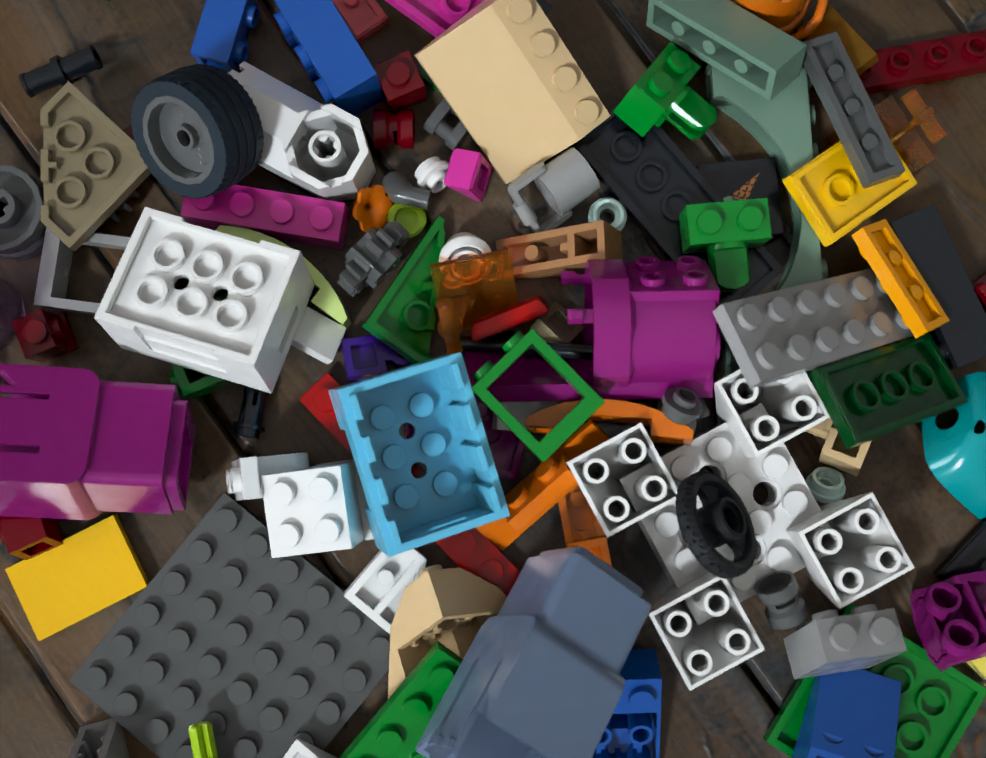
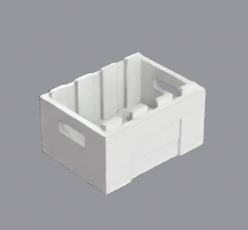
(228, 339)

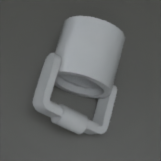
(561, 182)

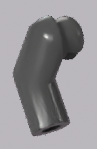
(402, 192)

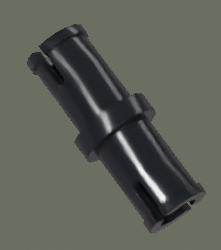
(60, 71)

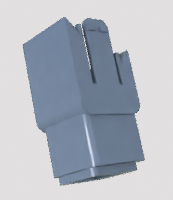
(543, 667)

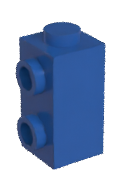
(224, 33)

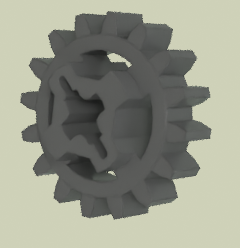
(373, 258)

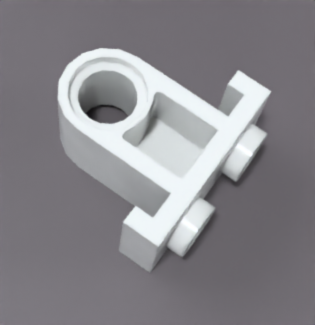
(245, 472)

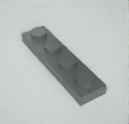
(851, 111)

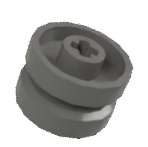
(20, 215)

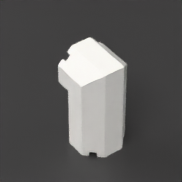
(308, 141)

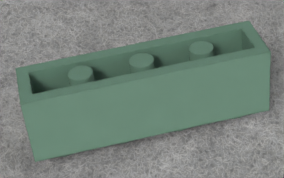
(731, 41)

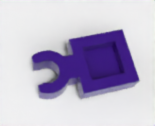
(368, 357)

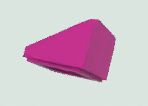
(468, 173)

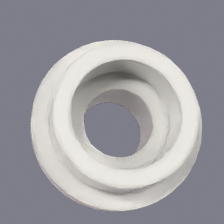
(431, 174)

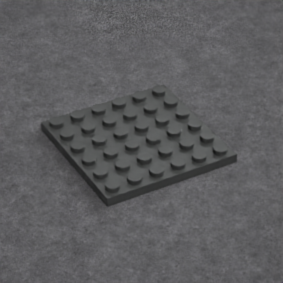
(237, 643)

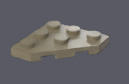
(84, 166)

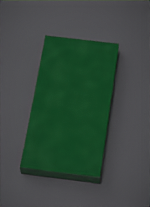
(887, 389)

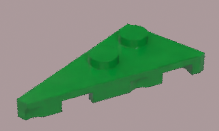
(406, 309)

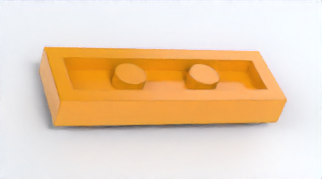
(900, 278)

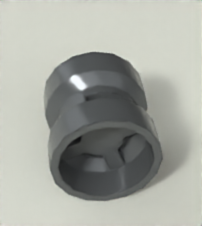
(782, 603)

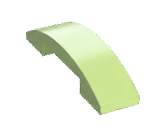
(325, 299)

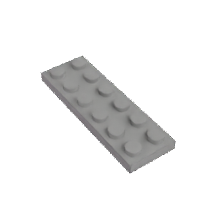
(809, 326)

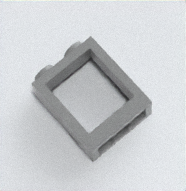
(55, 272)

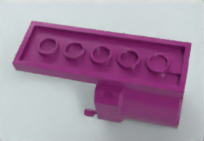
(646, 329)

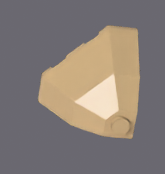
(438, 607)

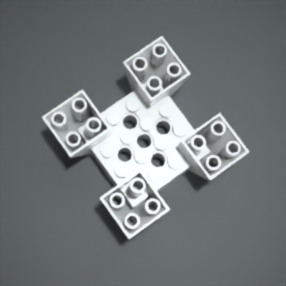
(838, 546)

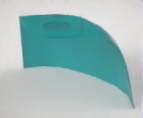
(958, 453)

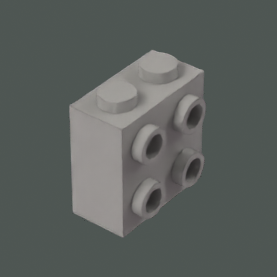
(844, 642)

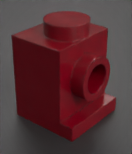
(45, 335)

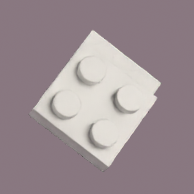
(315, 509)

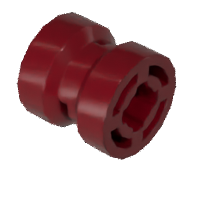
(394, 128)

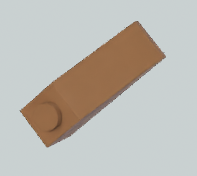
(562, 249)

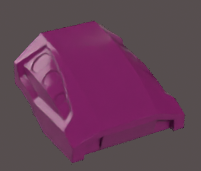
(952, 619)

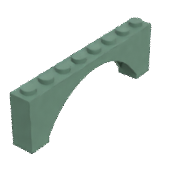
(784, 133)

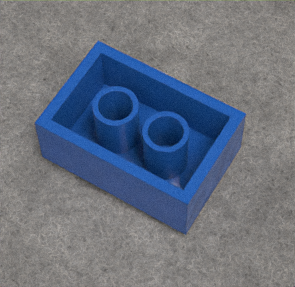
(329, 54)

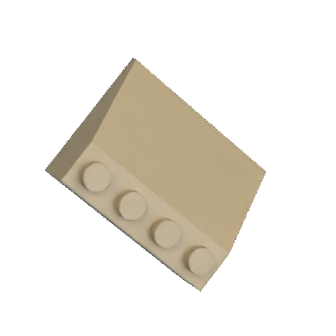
(512, 84)

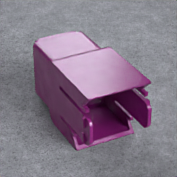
(91, 445)

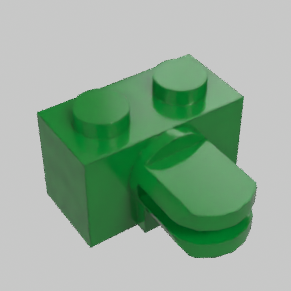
(665, 95)
(726, 233)

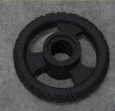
(718, 522)

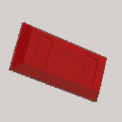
(509, 317)

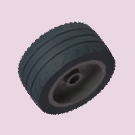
(197, 130)

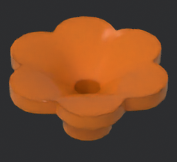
(371, 207)

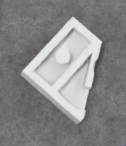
(382, 584)

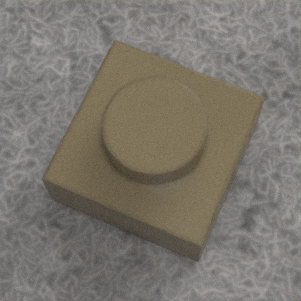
(555, 326)

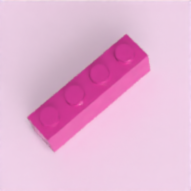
(274, 214)

